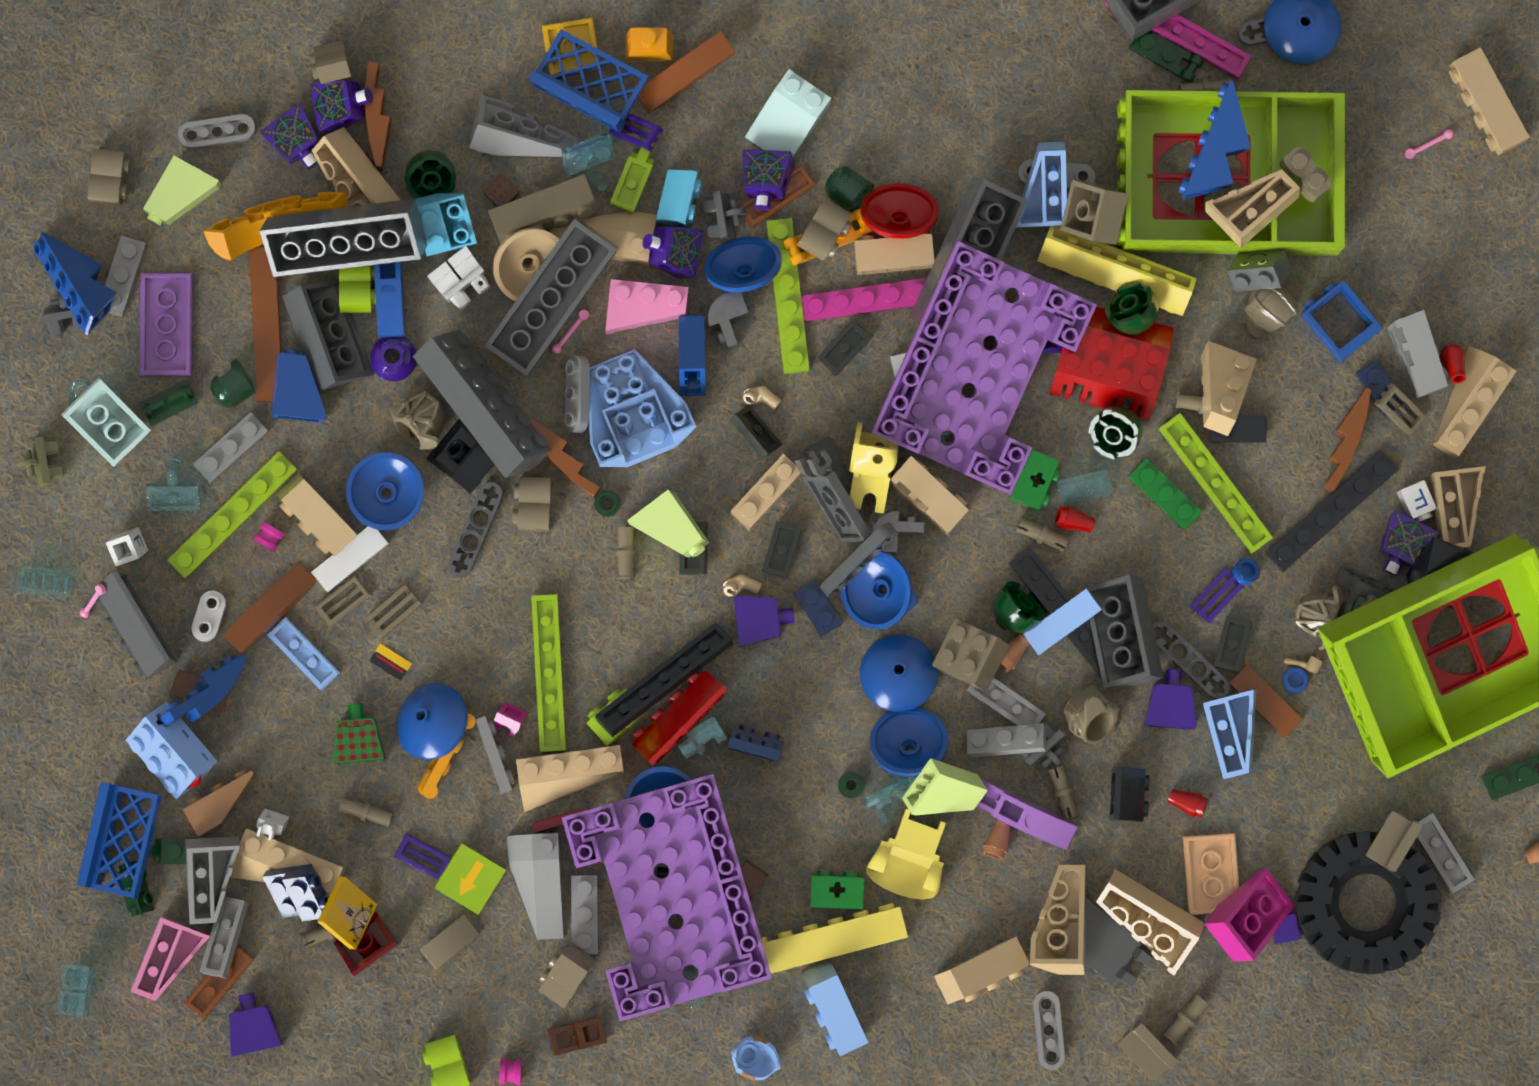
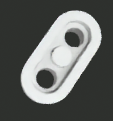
(209, 616)

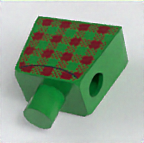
(357, 738)

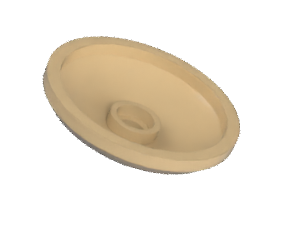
(508, 265)

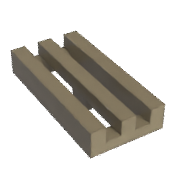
(1387, 397)
(360, 587)
(376, 625)

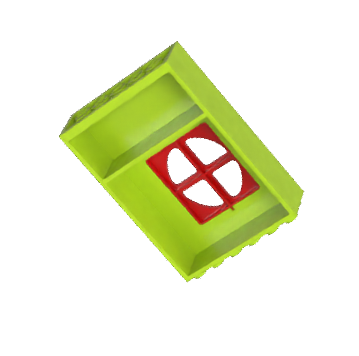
(1274, 127)
(1389, 673)

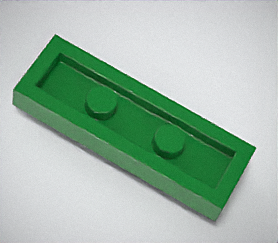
(1165, 494)

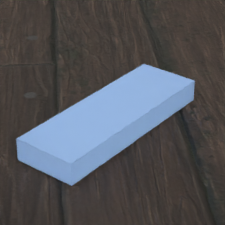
(1063, 621)
(303, 653)

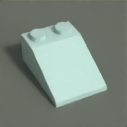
(788, 115)
(106, 422)

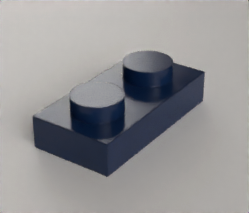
(1377, 380)
(818, 608)

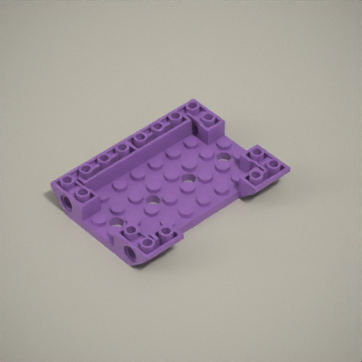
(951, 352)
(701, 886)

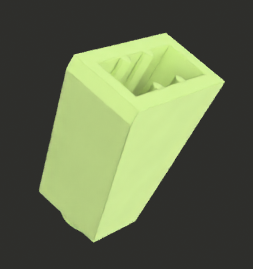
(179, 191)
(671, 524)
(944, 790)

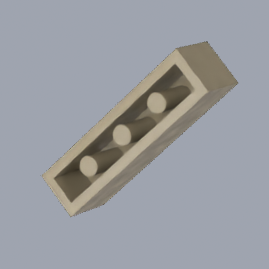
(545, 208)

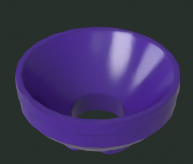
(398, 370)

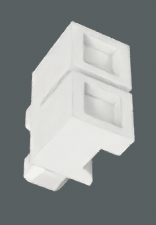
(453, 288)

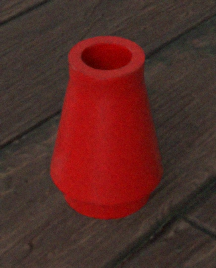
(1453, 360)
(1073, 519)
(1189, 802)

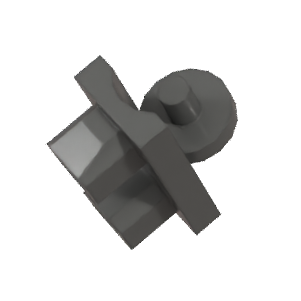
(727, 215)
(55, 316)
(1052, 737)

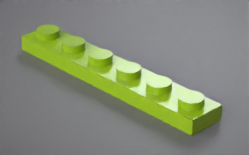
(788, 302)
(1215, 483)
(232, 515)
(548, 673)

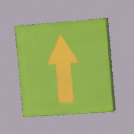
(469, 878)

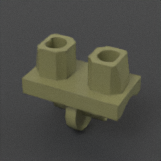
(41, 450)

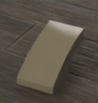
(449, 942)

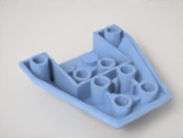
(633, 412)

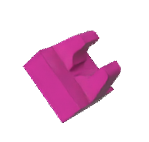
(510, 717)

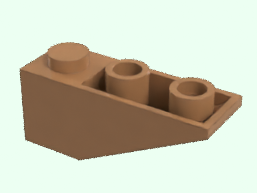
(214, 809)

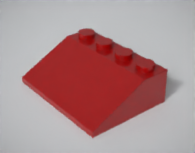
(679, 718)

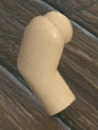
(761, 394)
(739, 583)

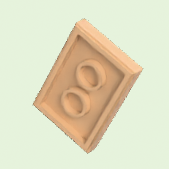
(1209, 870)

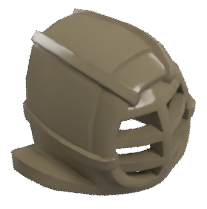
(1270, 309)
(423, 418)
(1320, 609)
(1091, 715)

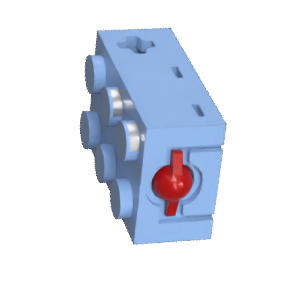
(171, 752)

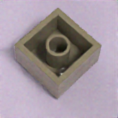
(1094, 212)
(970, 655)

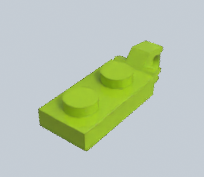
(632, 181)

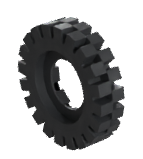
(1366, 950)

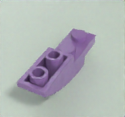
(1027, 816)

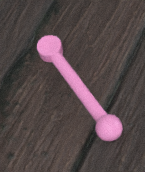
(1410, 153)
(583, 315)
(100, 589)

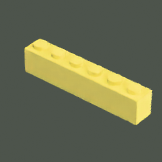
(1114, 268)
(835, 939)

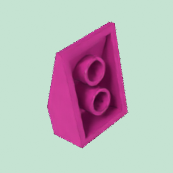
(1250, 916)

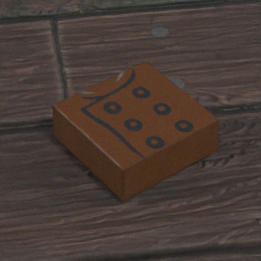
(501, 191)

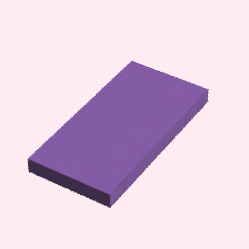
(166, 324)

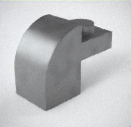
(722, 312)
(909, 525)

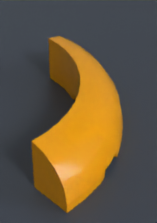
(242, 234)

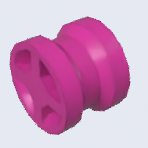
(268, 536)
(510, 1071)

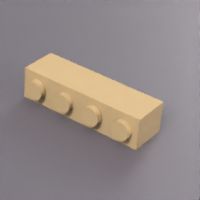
(1488, 101)

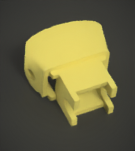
(871, 467)
(909, 861)

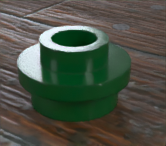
(607, 495)
(850, 793)

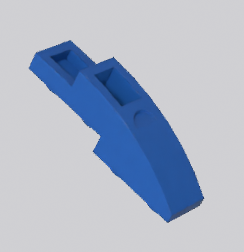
(390, 299)
(208, 691)

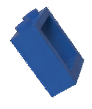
(1359, 308)

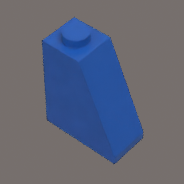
(692, 355)
(295, 390)

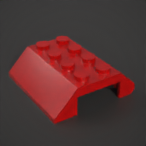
(1115, 365)

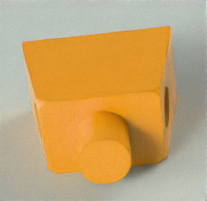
(649, 45)

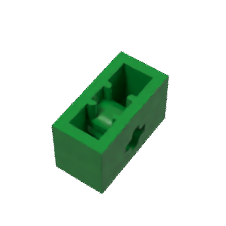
(1036, 496)
(822, 898)

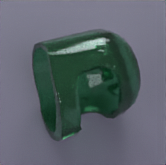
(845, 185)
(233, 386)

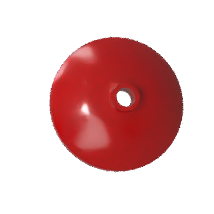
(899, 211)

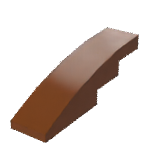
(686, 72)
(377, 123)
(1351, 432)
(565, 463)
(270, 608)

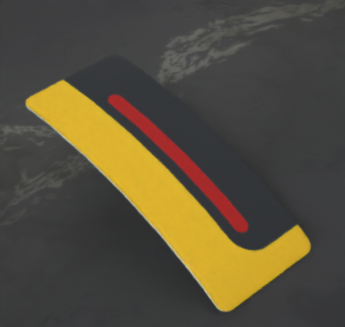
(390, 662)

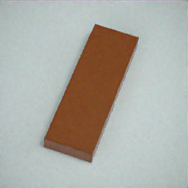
(798, 185)
(1268, 702)
(214, 988)

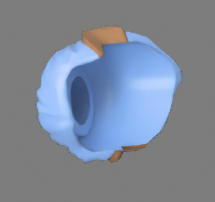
(755, 1058)

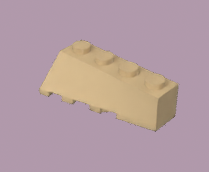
(351, 170)
(1472, 400)
(558, 775)
(260, 854)
(1151, 919)

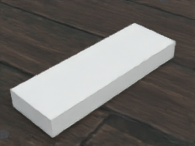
(350, 558)

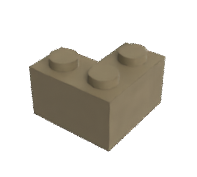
(567, 974)

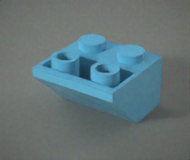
(677, 198)
(445, 222)

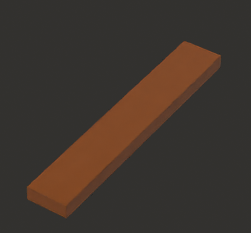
(265, 322)

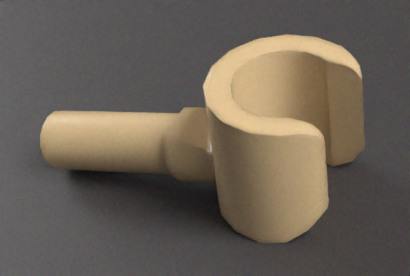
(1312, 666)

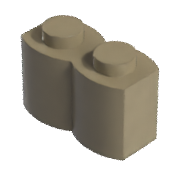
(330, 62)
(1302, 170)
(108, 177)
(824, 229)
(534, 504)

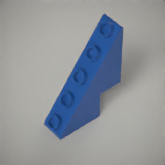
(1225, 138)
(76, 281)

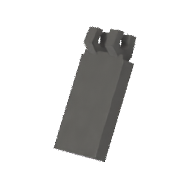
(832, 497)
(1110, 946)

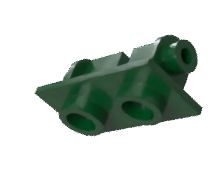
(168, 402)
(145, 899)

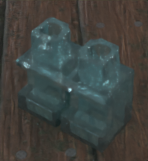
(702, 736)
(77, 985)

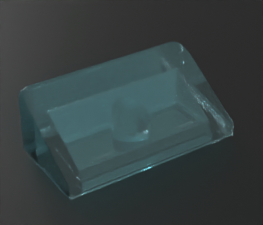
(1084, 487)

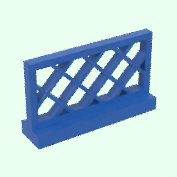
(579, 100)
(99, 840)

